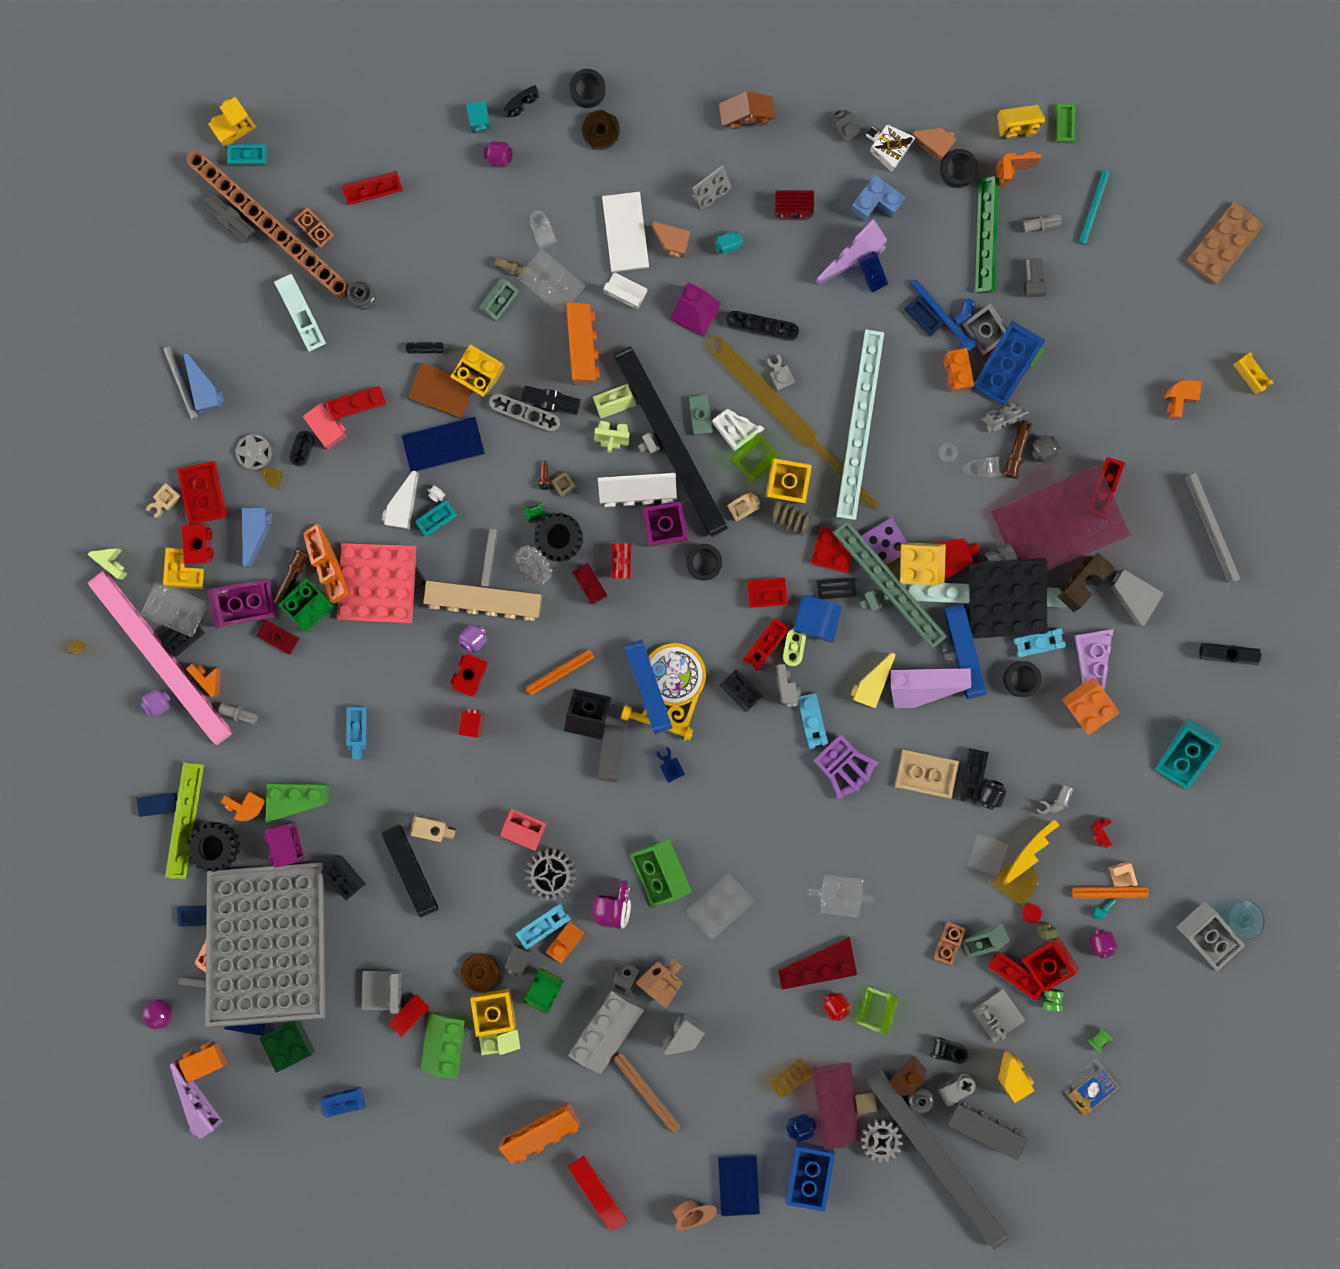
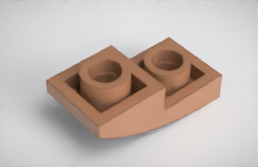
(313, 227)
(949, 943)

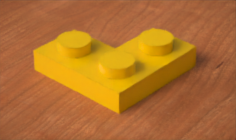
(177, 575)

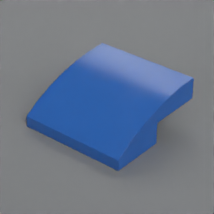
(817, 618)

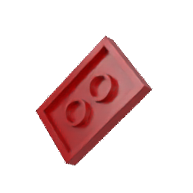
(202, 493)

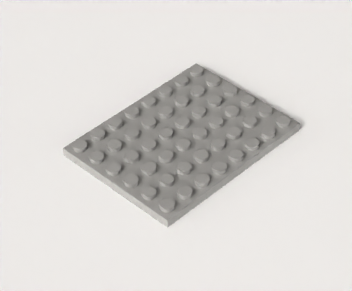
(265, 945)

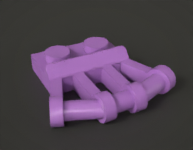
(835, 757)

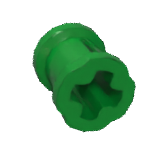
(535, 511)

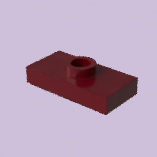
(278, 637)

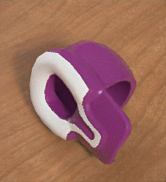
(611, 910)

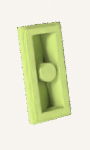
(614, 401)

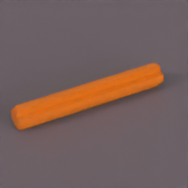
(560, 672)
(1110, 892)

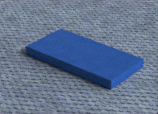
(1008, 362)

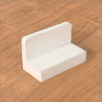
(625, 290)

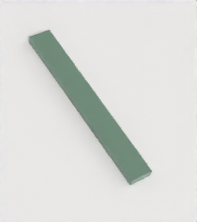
(889, 584)

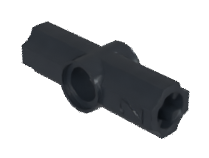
(550, 400)
(1241, 655)

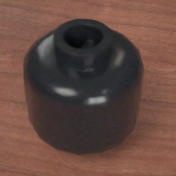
(992, 794)

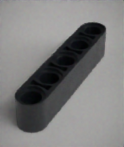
(410, 871)

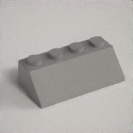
(605, 1032)

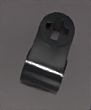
(947, 1050)

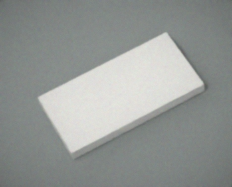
(625, 232)

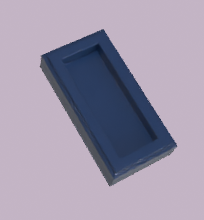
(924, 316)
(157, 804)
(191, 915)

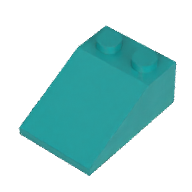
(1188, 753)

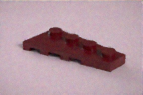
(825, 965)

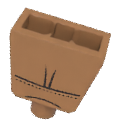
(661, 982)

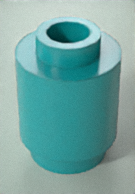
(728, 242)

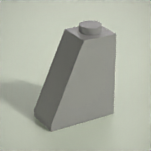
(1135, 596)

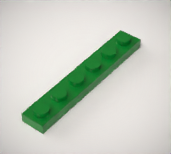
(987, 235)

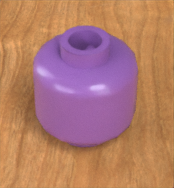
(472, 638)
(155, 703)

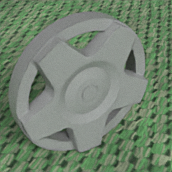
(253, 452)

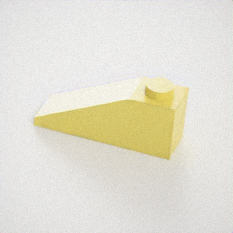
(871, 686)

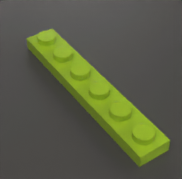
(184, 820)

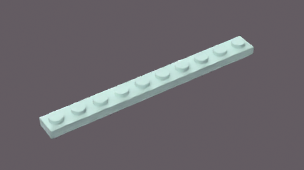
(860, 425)
(960, 593)

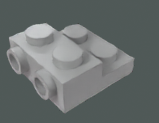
(787, 691)

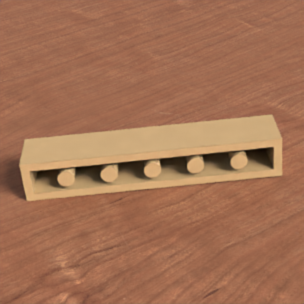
(482, 599)

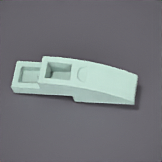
(300, 312)

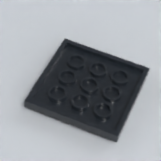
(1008, 598)

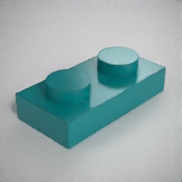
(247, 154)
(436, 518)

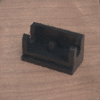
(741, 690)
(343, 877)

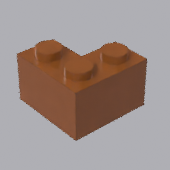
(747, 109)

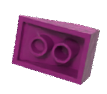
(241, 603)

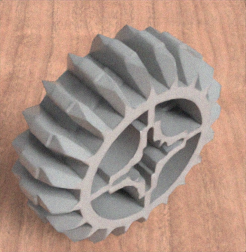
(567, 871)

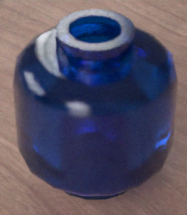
(801, 1127)

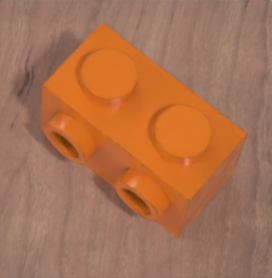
(959, 370)
(202, 1062)

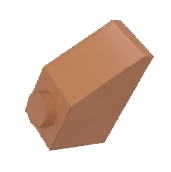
(935, 141)
(672, 239)

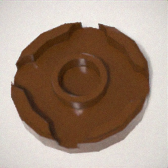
(479, 972)

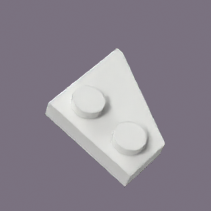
(735, 428)

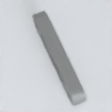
(526, 410)

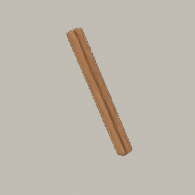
(646, 1092)

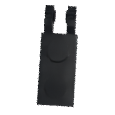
(974, 773)

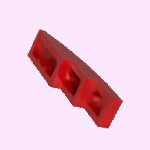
(597, 1193)

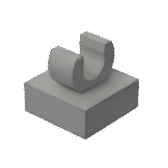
(651, 443)

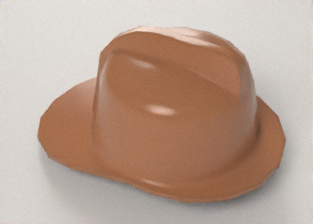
(690, 1214)

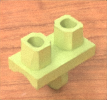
(611, 438)

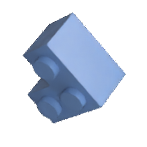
(878, 195)

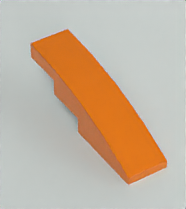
(325, 561)

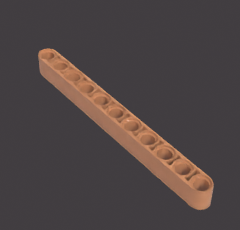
(260, 220)

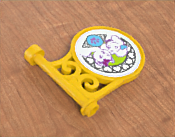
(680, 680)

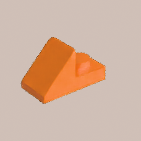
(209, 683)
(565, 942)

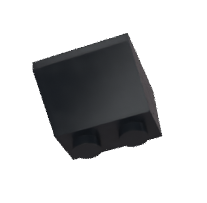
(587, 714)

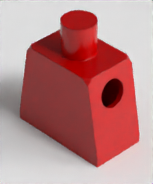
(958, 555)

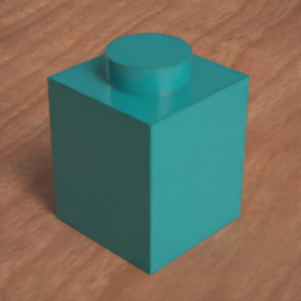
(478, 116)

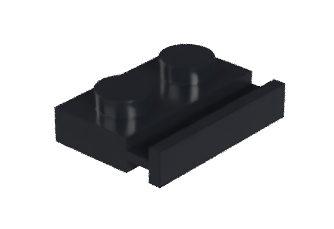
(178, 642)

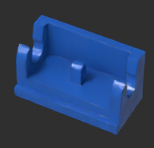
(343, 1102)

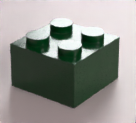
(287, 1045)

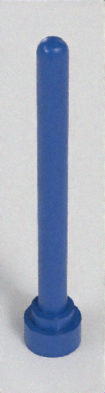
(966, 341)

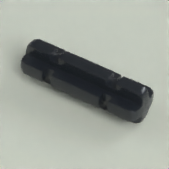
(424, 347)

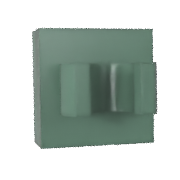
(872, 600)

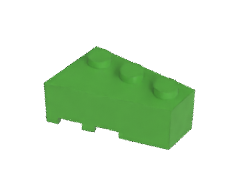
(292, 798)

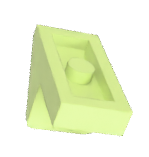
(106, 558)
(499, 1043)

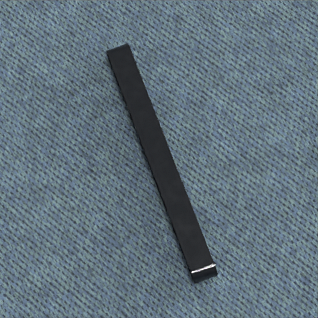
(671, 441)

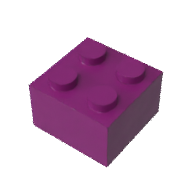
(665, 524)
(284, 845)

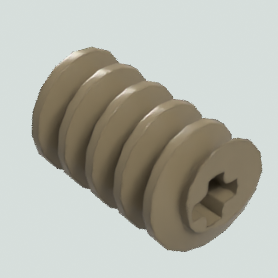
(790, 517)

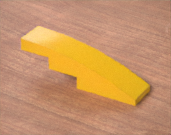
(1026, 857)

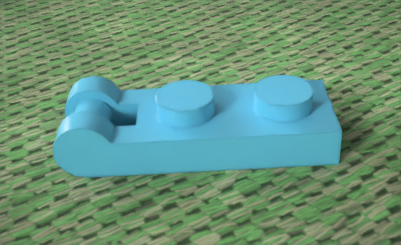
(812, 720)
(542, 926)

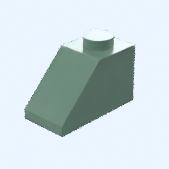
(985, 941)

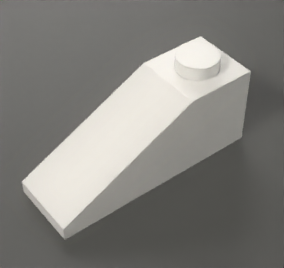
(401, 506)

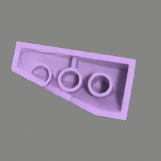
(868, 240)
(923, 686)
(198, 1110)

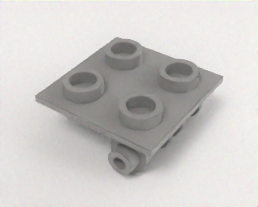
(711, 188)
(1010, 412)
(998, 1015)

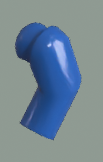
(967, 311)

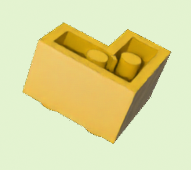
(232, 123)

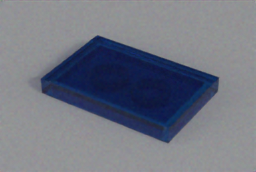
(738, 1185)

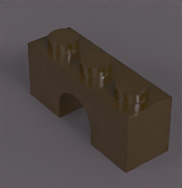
(1074, 593)

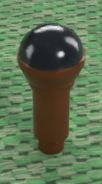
(544, 482)

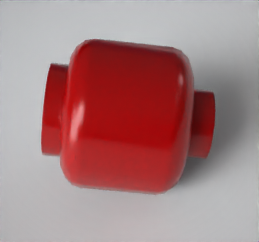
(836, 1006)

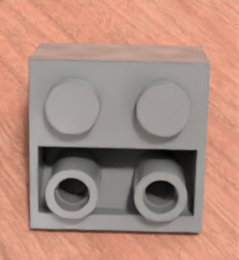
(685, 1036)

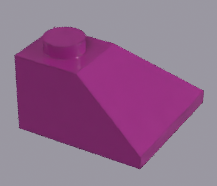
(695, 309)

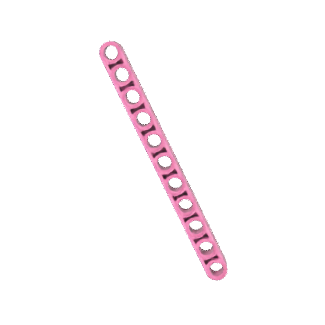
(160, 657)

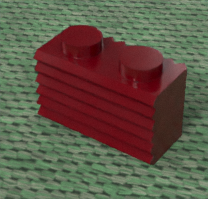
(794, 204)
(589, 584)

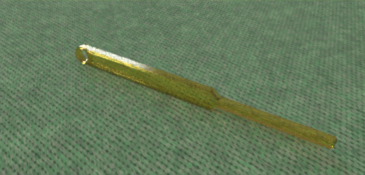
(778, 407)

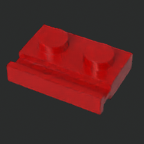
(767, 592)

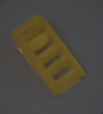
(789, 1088)

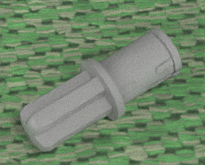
(1041, 223)
(237, 713)

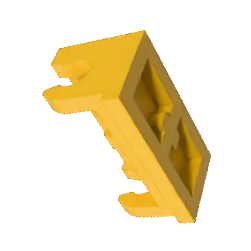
(1252, 373)

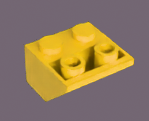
(1020, 121)
(477, 370)
(1013, 1079)

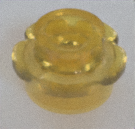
(76, 647)

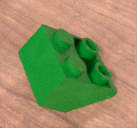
(307, 605)

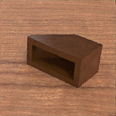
(909, 1077)

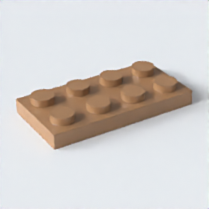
(1224, 243)

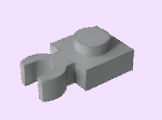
(781, 375)

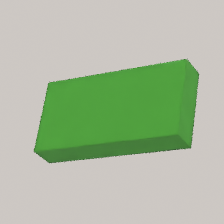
(1065, 123)

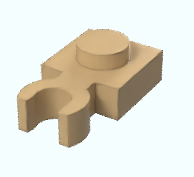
(165, 498)

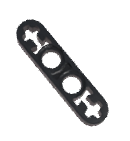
(763, 322)

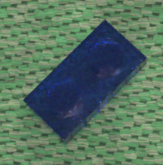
(873, 271)

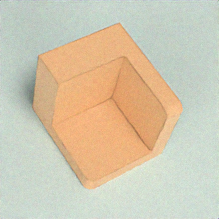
(1123, 875)

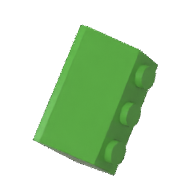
(660, 873)
(443, 1044)

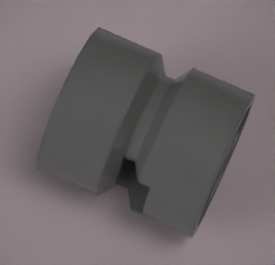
(361, 294)
(1004, 554)

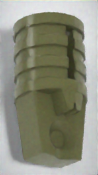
(1046, 931)

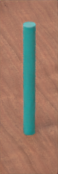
(1094, 207)

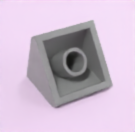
(985, 328)

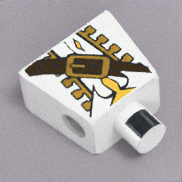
(889, 145)

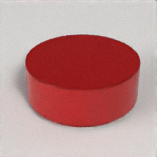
(1031, 913)

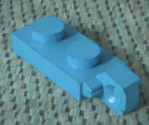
(356, 731)

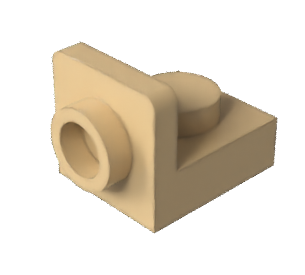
(744, 506)

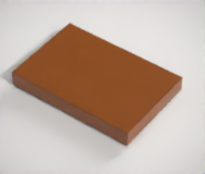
(439, 391)

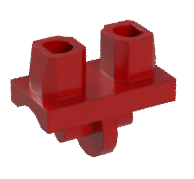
(621, 561)

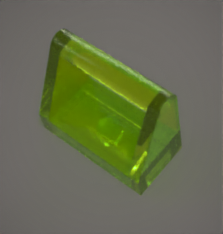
(743, 452)
(887, 1014)

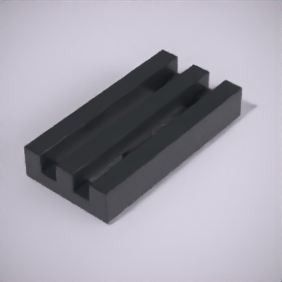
(831, 581)

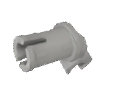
(1059, 804)

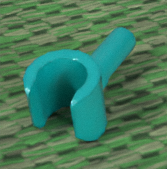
(1101, 913)

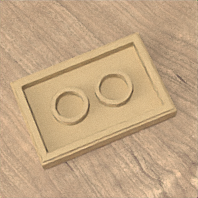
(926, 774)

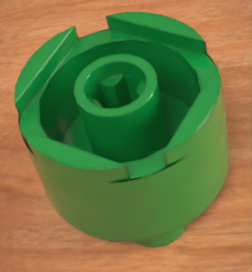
(543, 991)

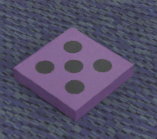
(886, 540)

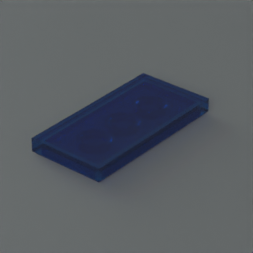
(443, 444)

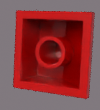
(1051, 964)

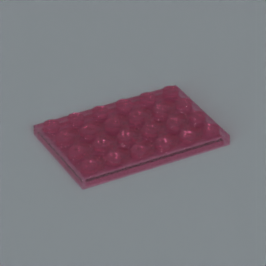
(1063, 519)

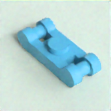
(1039, 643)

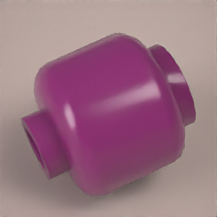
(498, 154)
(1103, 944)

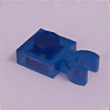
(671, 767)

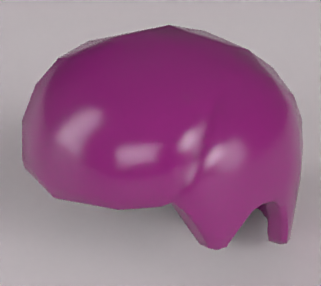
(157, 1014)

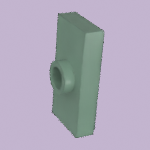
(700, 415)

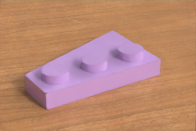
(1093, 655)

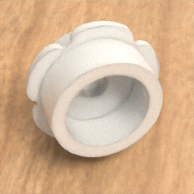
(436, 493)

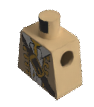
(422, 826)

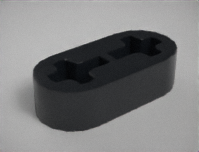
(306, 450)

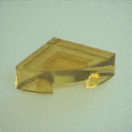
(273, 477)

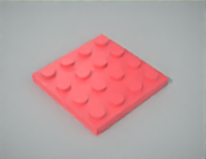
(378, 582)

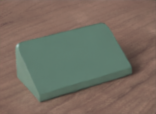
(499, 299)

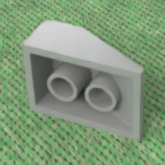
(1210, 936)

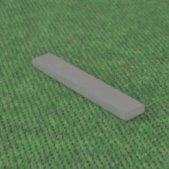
(1212, 528)

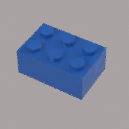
(810, 1176)

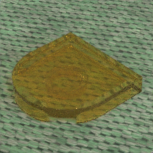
(1021, 887)

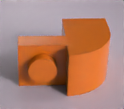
(1182, 392)
(248, 809)

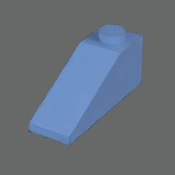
(204, 392)
(254, 530)

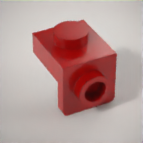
(1100, 836)

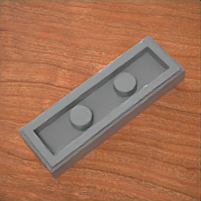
(489, 558)

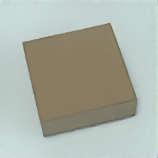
(563, 484)
(865, 1102)

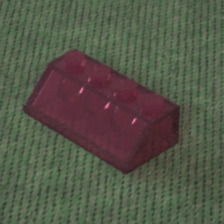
(836, 1105)

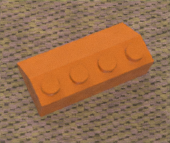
(582, 343)
(540, 1133)

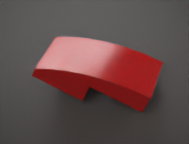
(408, 1015)

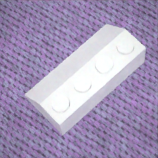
(637, 489)

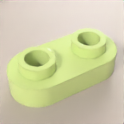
(793, 647)

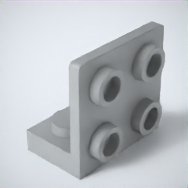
(381, 990)

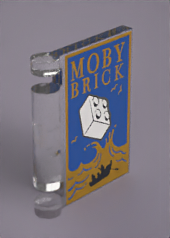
(1091, 1088)

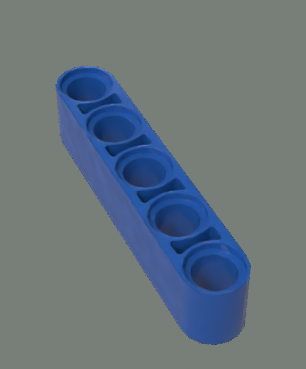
(964, 648)
(648, 686)

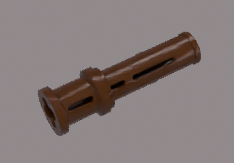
(1015, 458)
(295, 568)

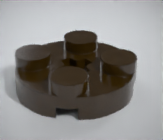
(597, 140)

